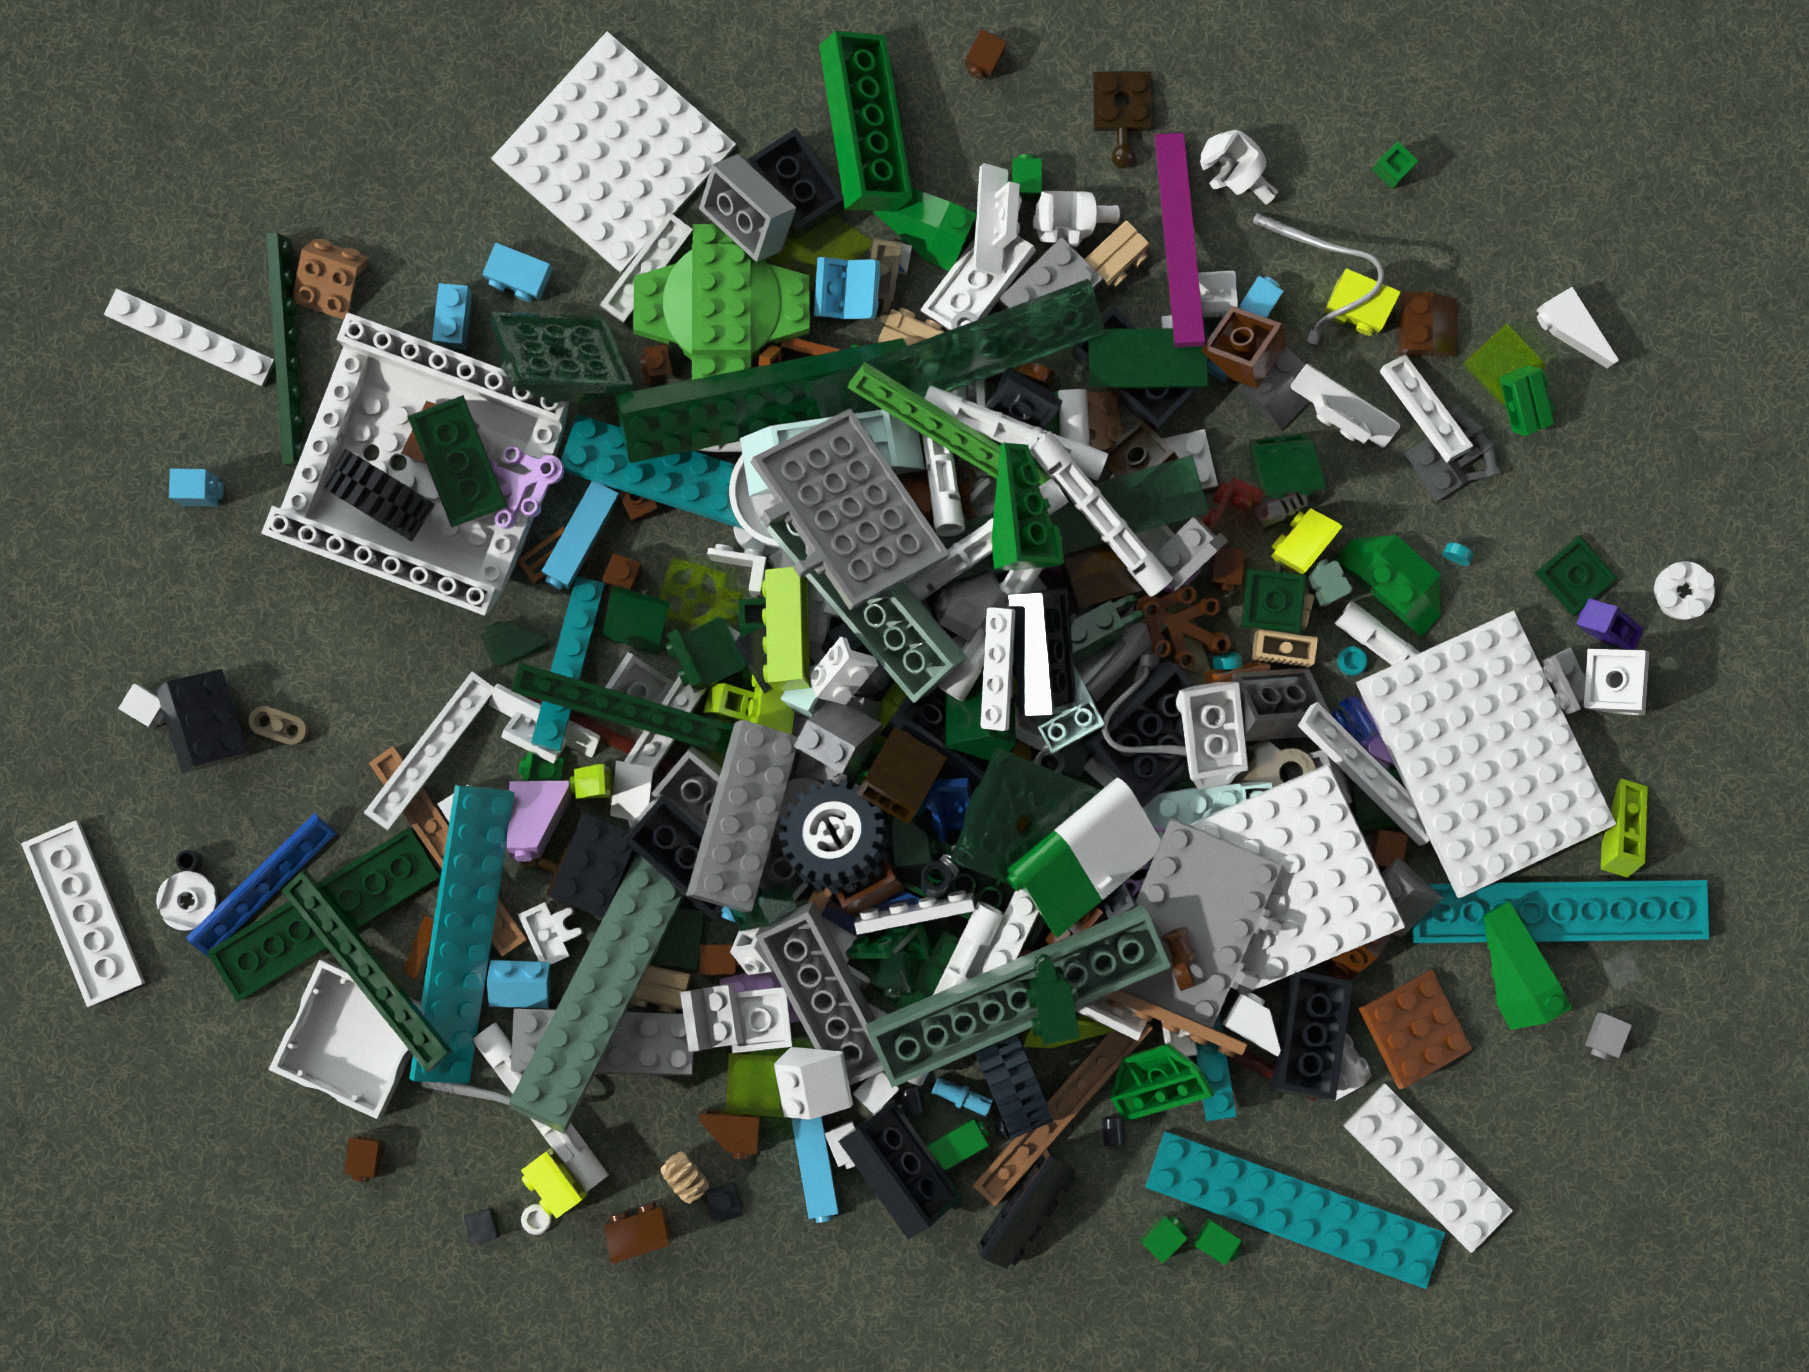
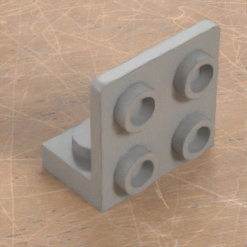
(1565, 680)

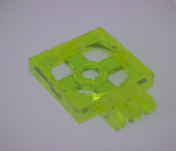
(718, 602)

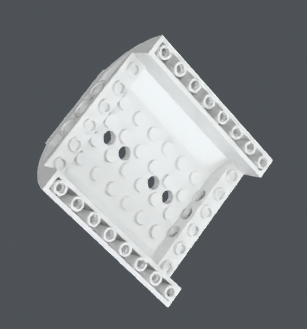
(367, 403)

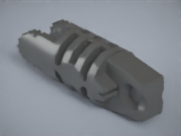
(1278, 509)

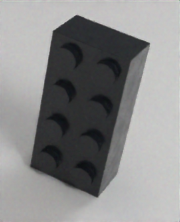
(1150, 405)

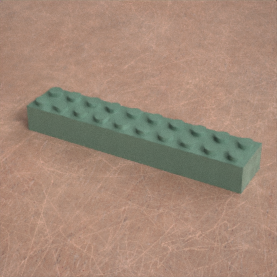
(597, 997)
(997, 1004)

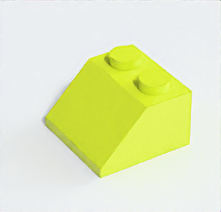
(1368, 316)
(1305, 541)
(553, 1184)

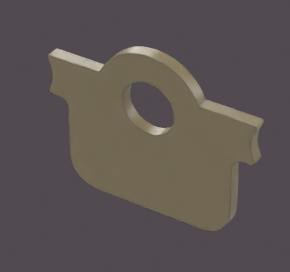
(1269, 761)

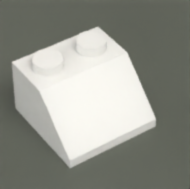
(1252, 1021)
(812, 1082)

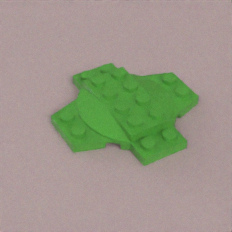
(720, 304)

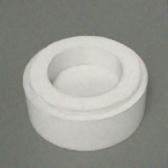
(535, 1219)

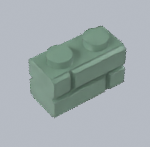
(1327, 583)

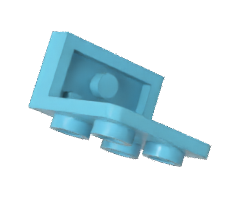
(847, 288)

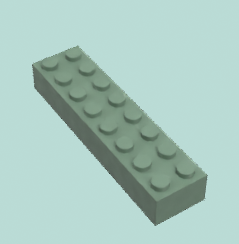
(889, 625)

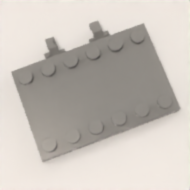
(847, 510)
(1221, 900)

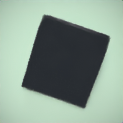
(482, 1226)

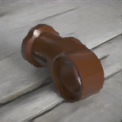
(1034, 371)
(1181, 954)

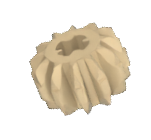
(684, 1177)

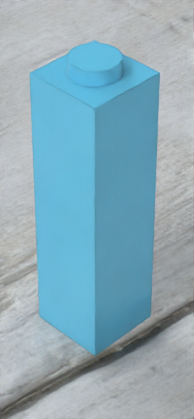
(1259, 301)
(580, 535)
(815, 1168)

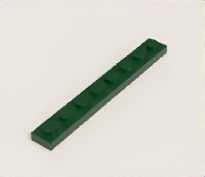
(285, 348)
(621, 708)
(367, 971)

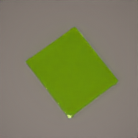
(829, 240)

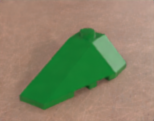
(932, 227)
(1021, 523)
(1523, 980)

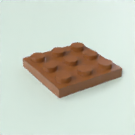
(1415, 1029)

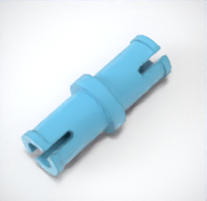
(962, 1096)

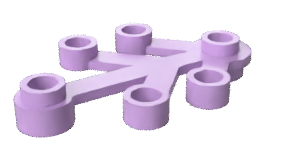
(518, 484)

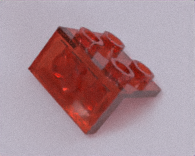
(1242, 497)

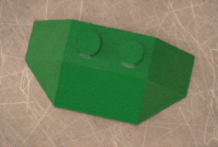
(1395, 578)
(1157, 1082)

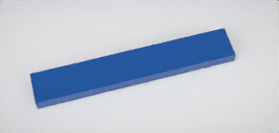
(262, 884)

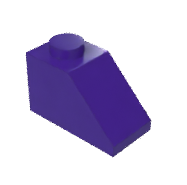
(1610, 625)

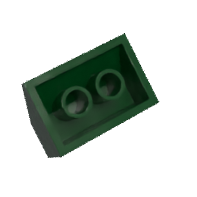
(964, 725)
(930, 969)

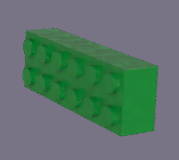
(865, 121)

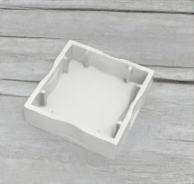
(342, 1044)

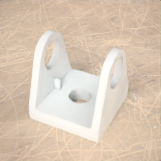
(1630, 695)

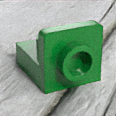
(538, 769)

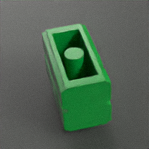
(1527, 400)

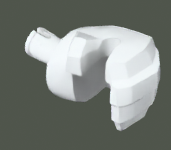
(1250, 162)
(1070, 216)

